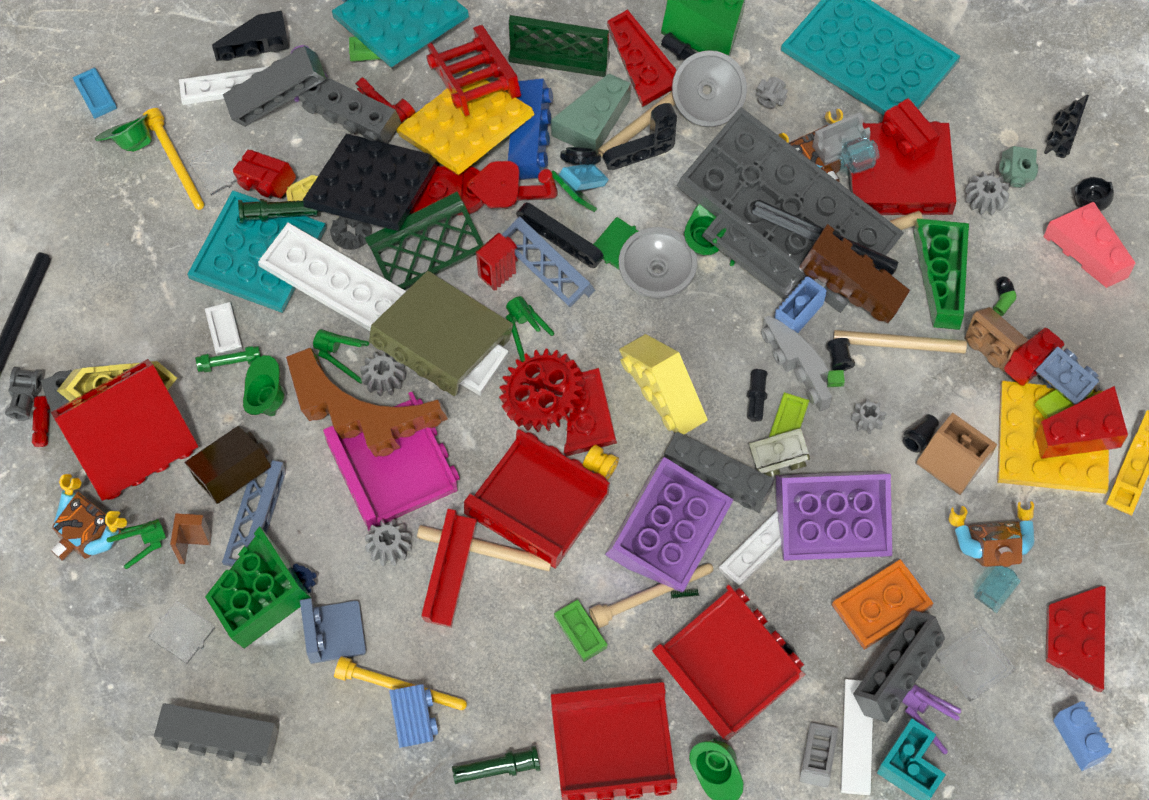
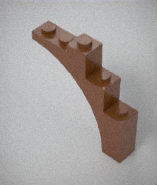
(351, 416)

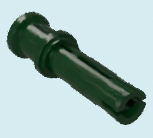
(263, 210)
(510, 763)

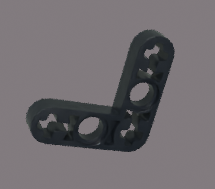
(661, 140)

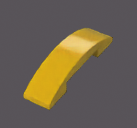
(1133, 472)

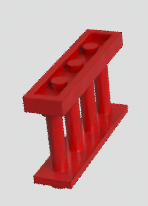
(490, 55)

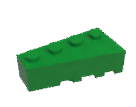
(943, 264)

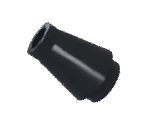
(920, 434)

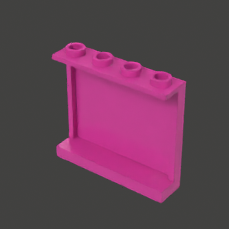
(396, 482)

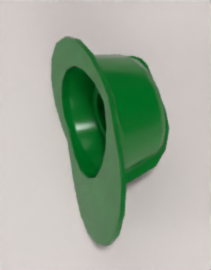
(129, 135)
(694, 229)
(262, 387)
(717, 770)

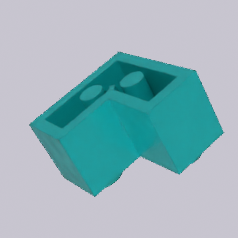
(907, 768)

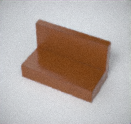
(188, 530)

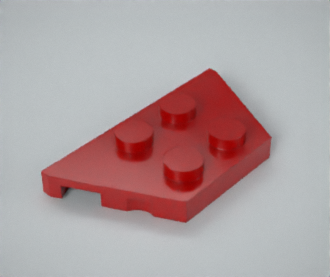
(1078, 636)

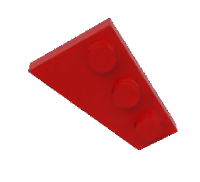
(593, 420)

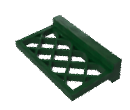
(562, 56)
(419, 222)

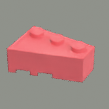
(1092, 243)

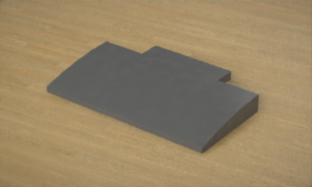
(756, 164)

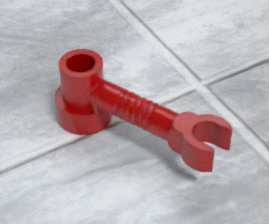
(402, 108)

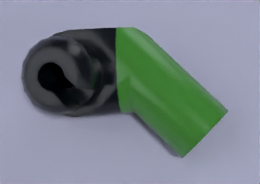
(1006, 295)

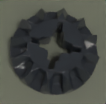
(580, 155)

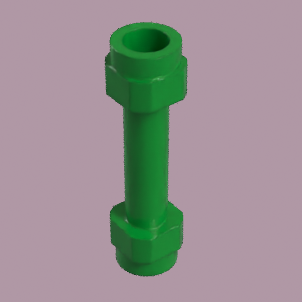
(205, 362)

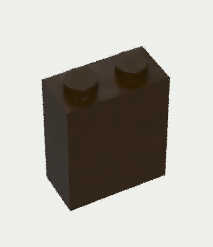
(228, 464)

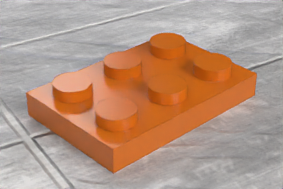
(881, 604)

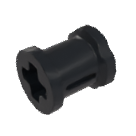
(840, 354)

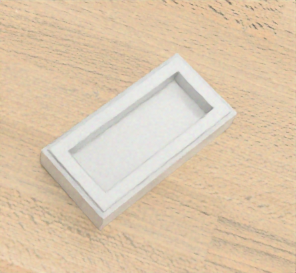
(223, 329)

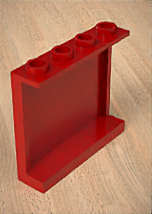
(907, 185)
(125, 430)
(538, 498)
(730, 663)
(613, 743)

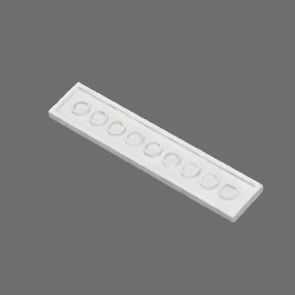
(349, 289)

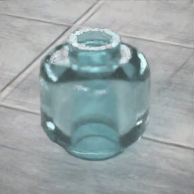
(859, 154)

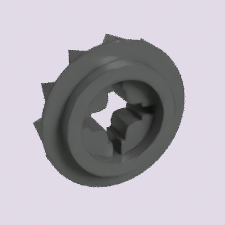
(346, 239)

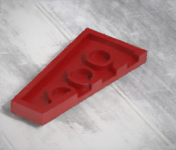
(643, 60)

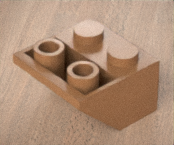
(993, 337)
(956, 453)

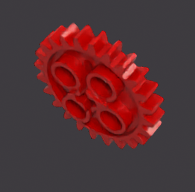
(550, 370)

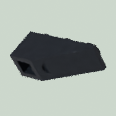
(257, 36)

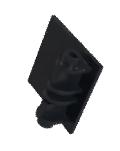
(1065, 128)

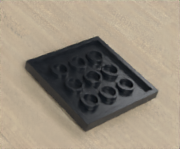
(371, 182)

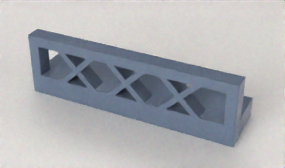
(554, 258)
(262, 516)

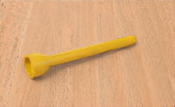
(155, 122)
(348, 670)

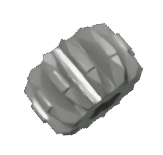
(987, 193)
(373, 372)
(377, 545)

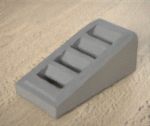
(813, 771)

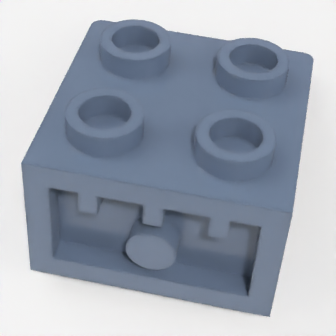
(1067, 376)
(332, 631)

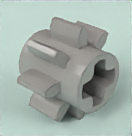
(772, 92)
(873, 413)

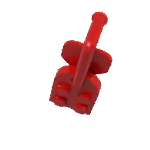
(494, 186)

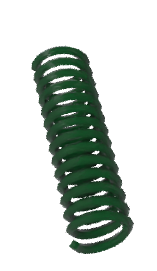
(679, 595)

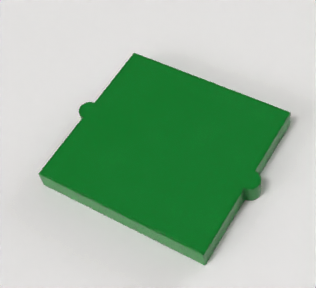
(578, 196)
(613, 239)

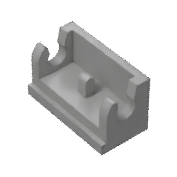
(830, 139)

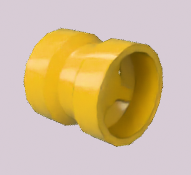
(600, 462)

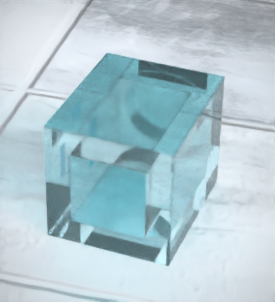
(998, 588)

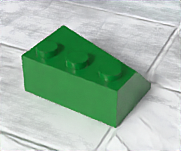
(704, 23)
(256, 591)

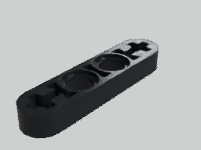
(560, 235)

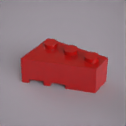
(1084, 428)

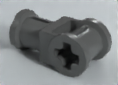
(23, 389)

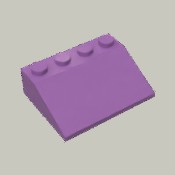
(834, 515)
(669, 526)

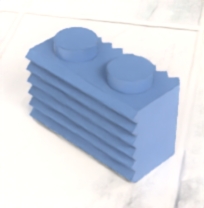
(801, 304)
(412, 715)
(1082, 735)

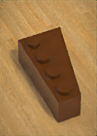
(854, 276)

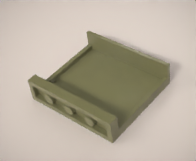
(439, 332)

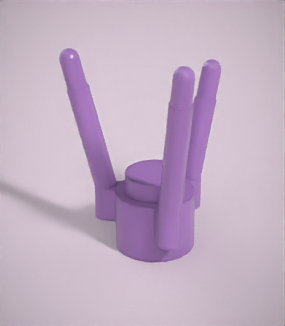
(920, 700)

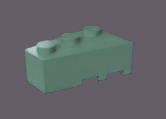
(593, 114)

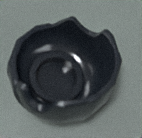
(1094, 190)

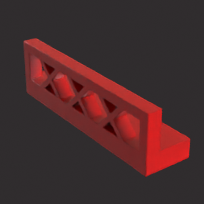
(449, 569)

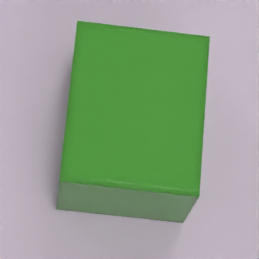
(835, 378)

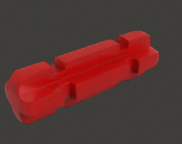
(40, 422)

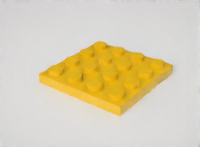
(459, 139)
(1019, 453)

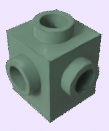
(1018, 166)

